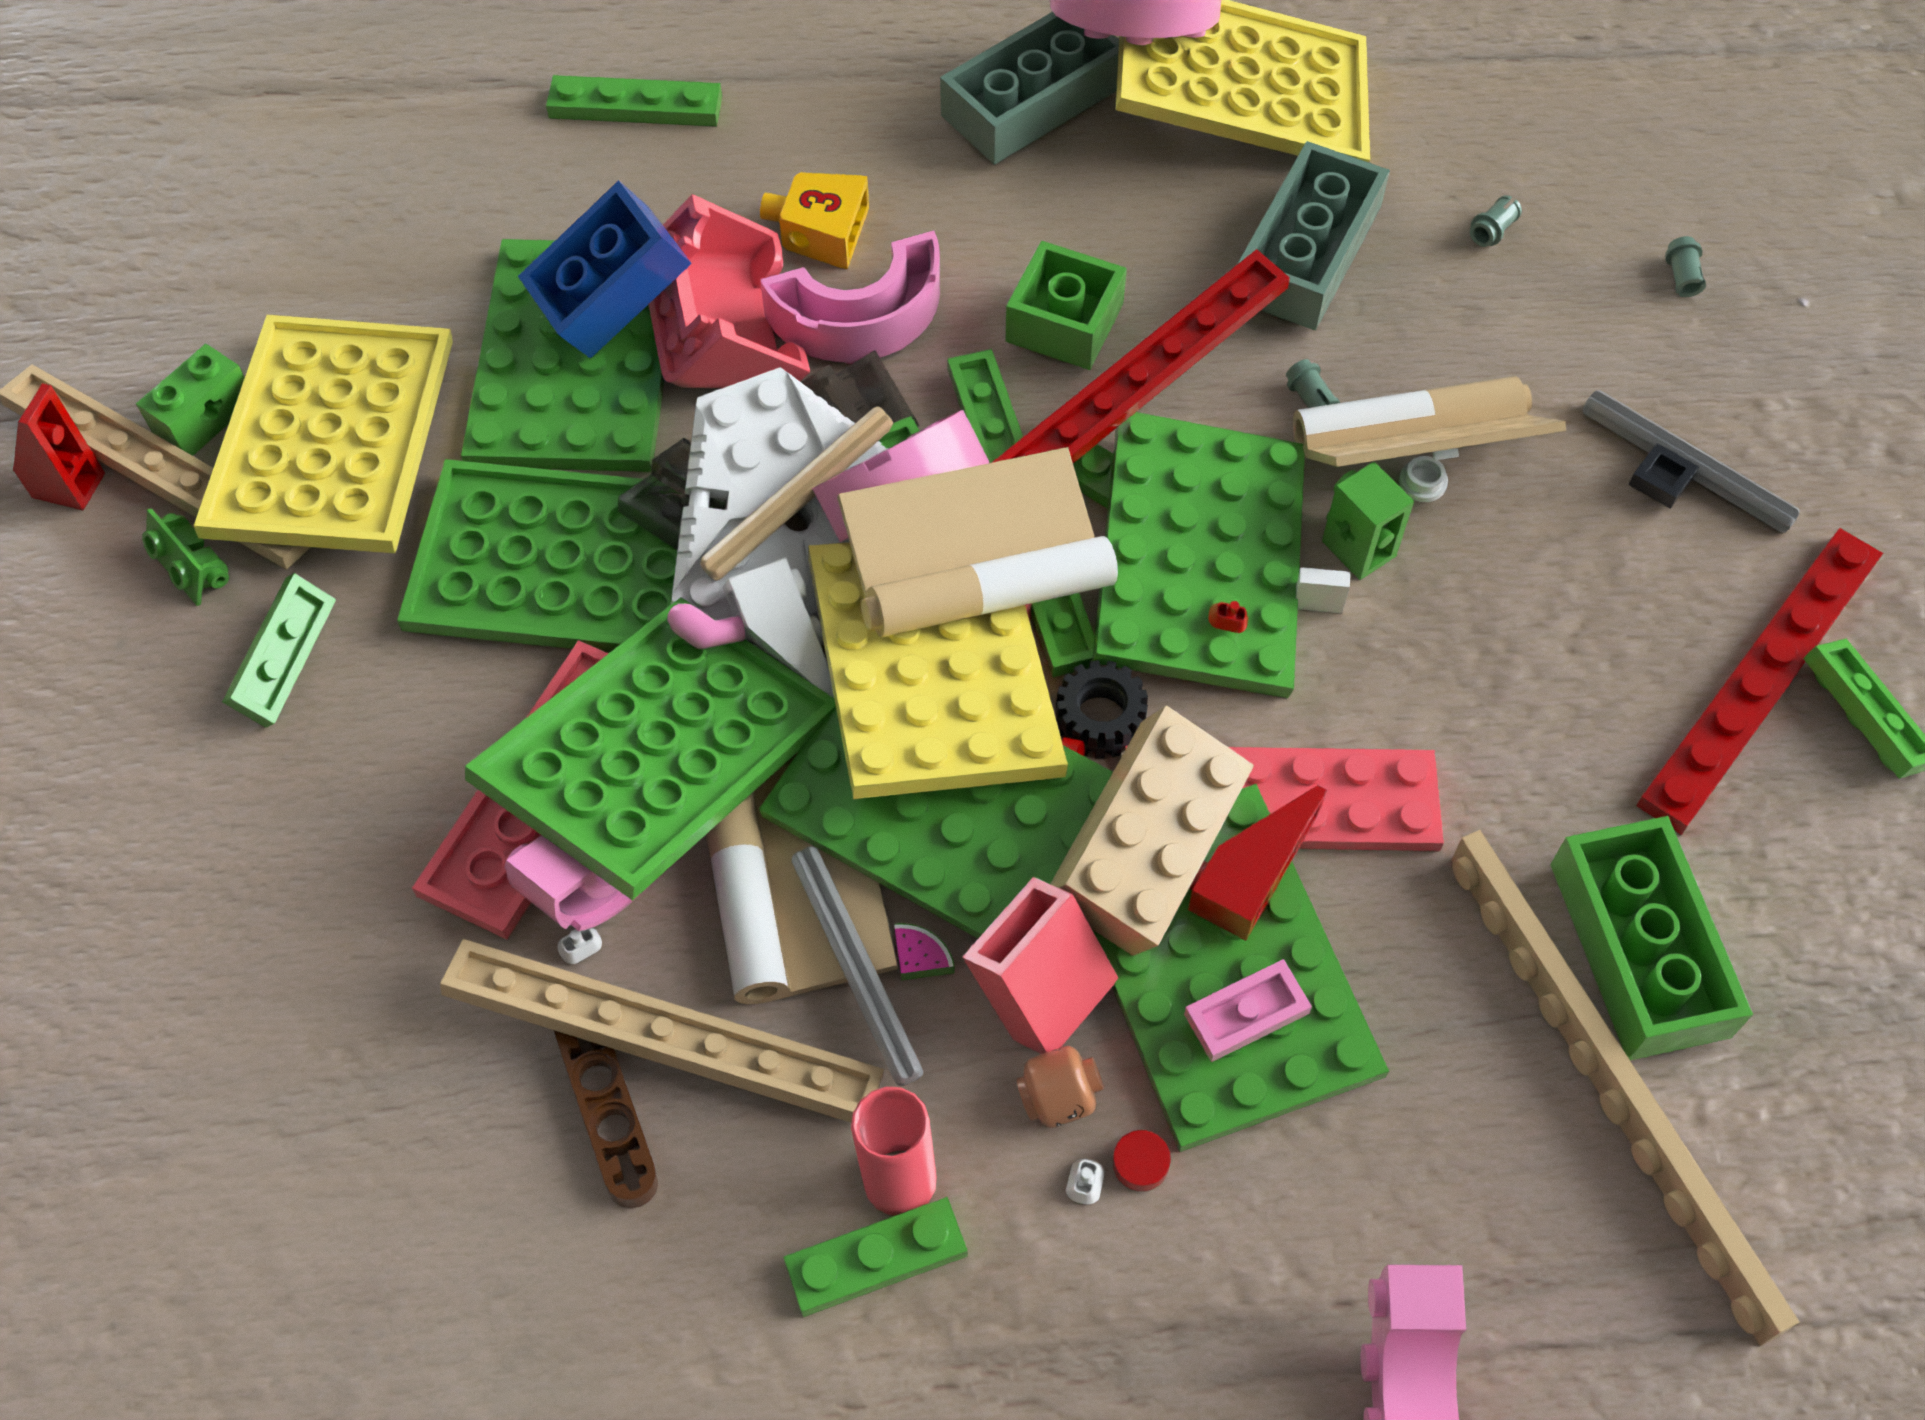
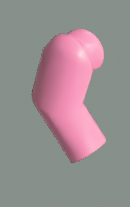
(702, 630)

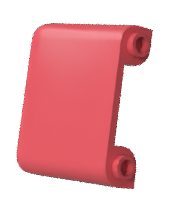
(712, 315)

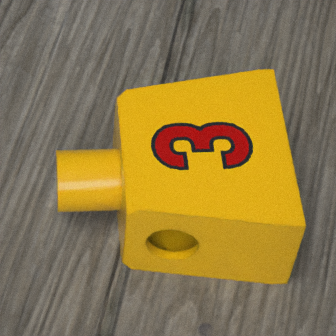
(820, 215)

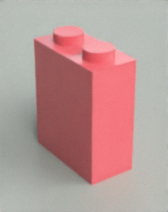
(1041, 966)

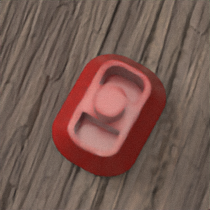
(1228, 617)

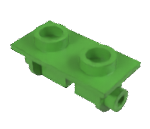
(172, 544)

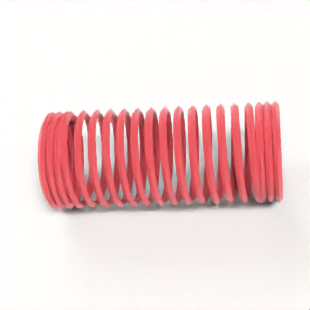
(891, 1122)

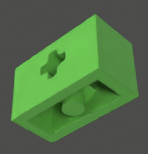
(194, 400)
(1366, 519)

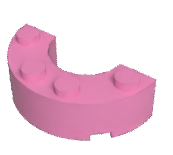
(1139, 19)
(855, 322)
(933, 450)
(562, 886)
(1414, 1342)

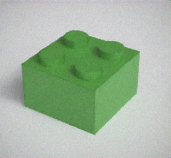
(1065, 304)

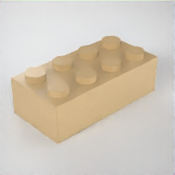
(1151, 830)

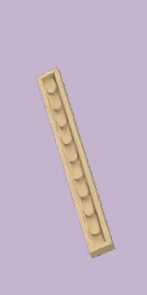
(1623, 1094)

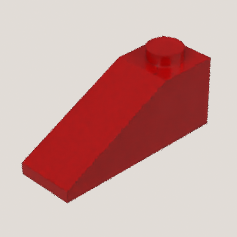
(53, 454)
(1250, 865)

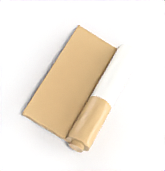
(1420, 423)
(973, 542)
(765, 913)

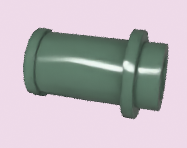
(1489, 227)
(1684, 257)
(1306, 381)

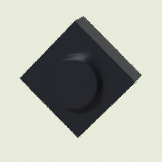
(1663, 475)

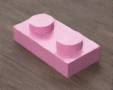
(1247, 1010)

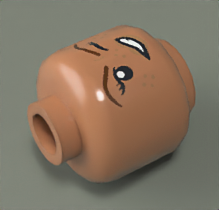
(1059, 1087)

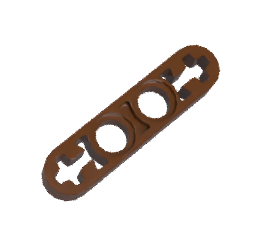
(604, 1103)

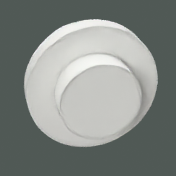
(1424, 479)

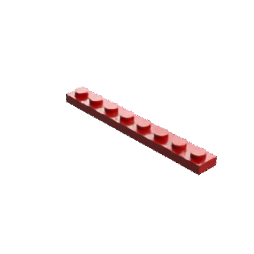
(1156, 360)
(1759, 681)

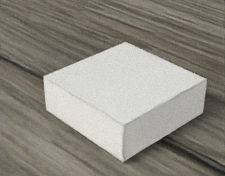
(1322, 590)

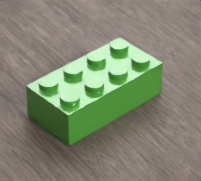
(1649, 938)

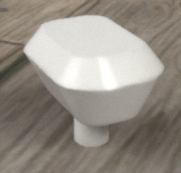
(579, 945)
(1085, 1181)

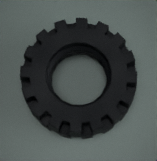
(1101, 683)

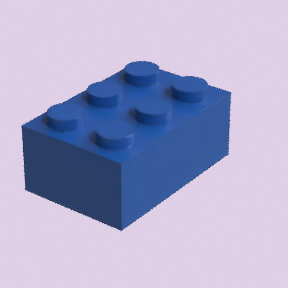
(604, 270)

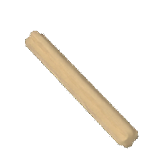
(795, 494)

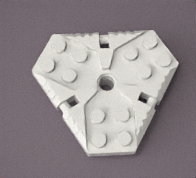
(744, 451)

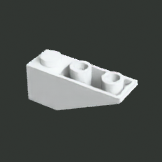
(777, 619)

